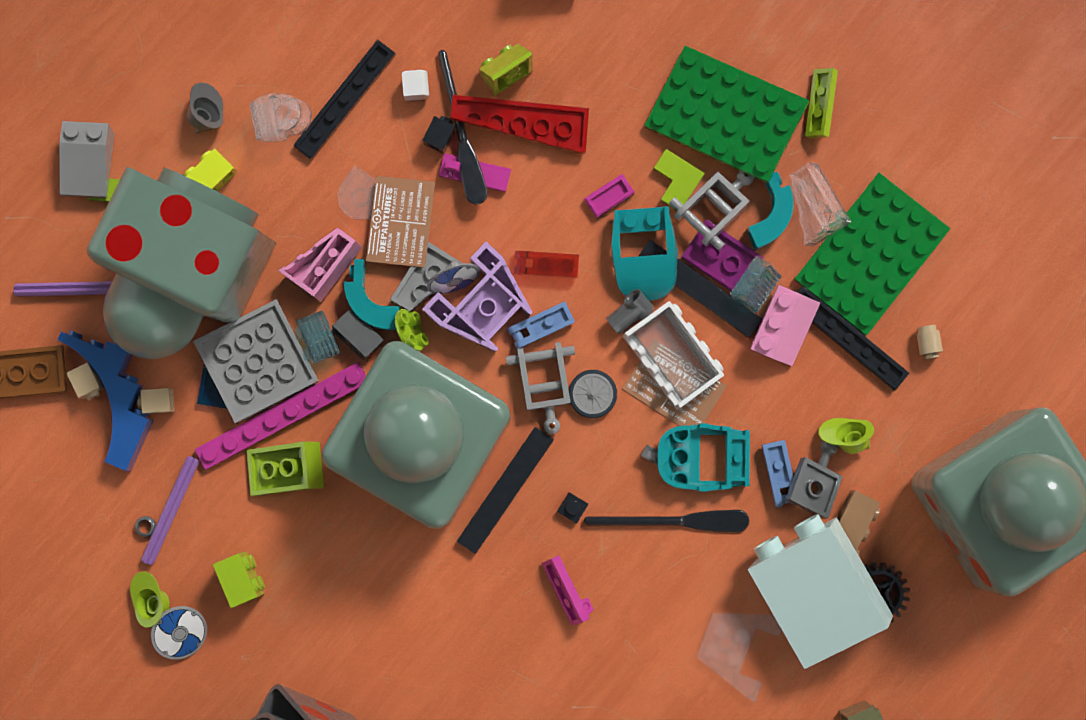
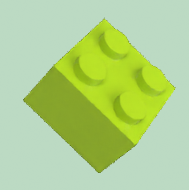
(239, 578)

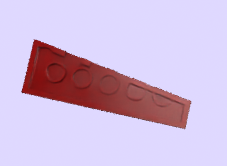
(542, 123)

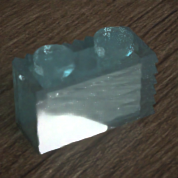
(756, 284)
(317, 337)

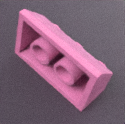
(784, 325)

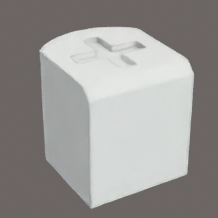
(415, 85)

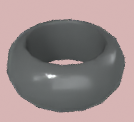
(137, 526)

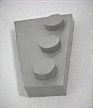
(413, 287)

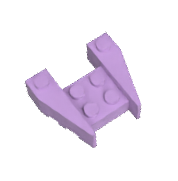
(485, 306)

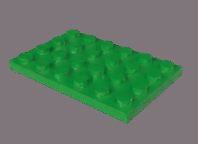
(726, 114)
(874, 256)

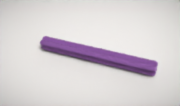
(63, 288)
(170, 510)

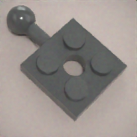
(826, 480)

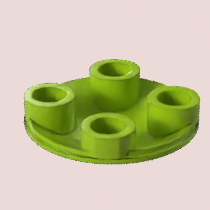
(410, 330)

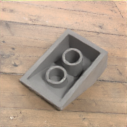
(85, 159)

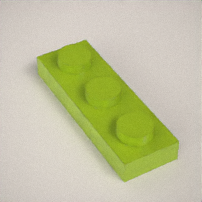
(821, 103)

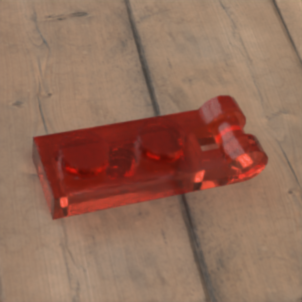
(547, 264)

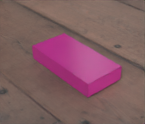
(609, 196)

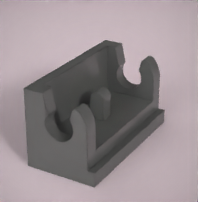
(357, 335)

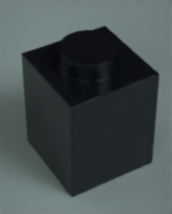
(439, 134)

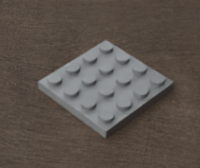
(256, 361)

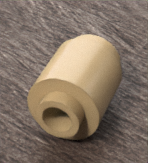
(929, 341)

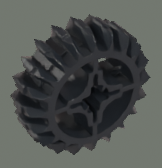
(887, 586)

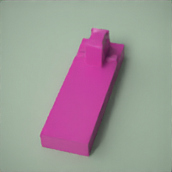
(494, 176)
(575, 608)

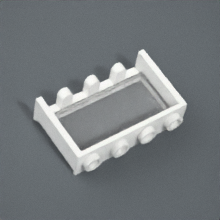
(673, 354)

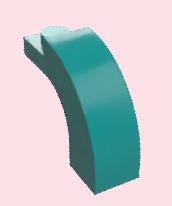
(779, 217)
(373, 314)

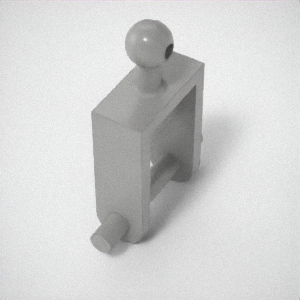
(730, 191)
(559, 352)

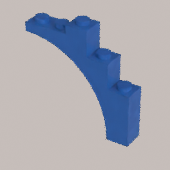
(128, 427)

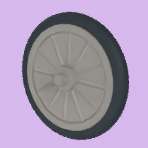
(592, 393)

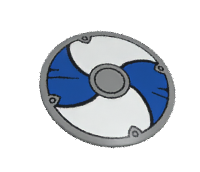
(453, 278)
(179, 632)

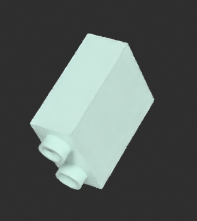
(819, 590)

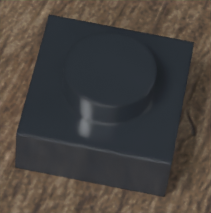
(572, 507)

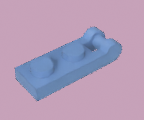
(542, 325)
(778, 470)

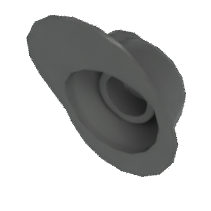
(205, 108)

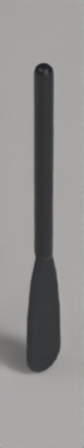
(470, 169)
(709, 520)

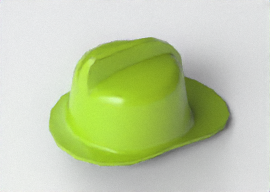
(849, 434)
(148, 599)

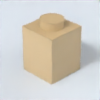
(85, 381)
(156, 401)

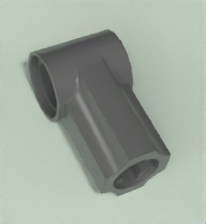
(635, 307)

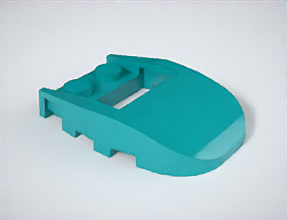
(650, 274)
(680, 457)

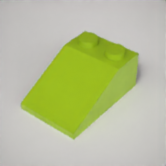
(506, 68)
(285, 468)

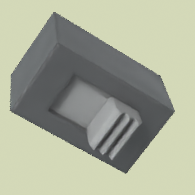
(650, 454)

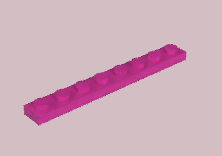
(281, 416)

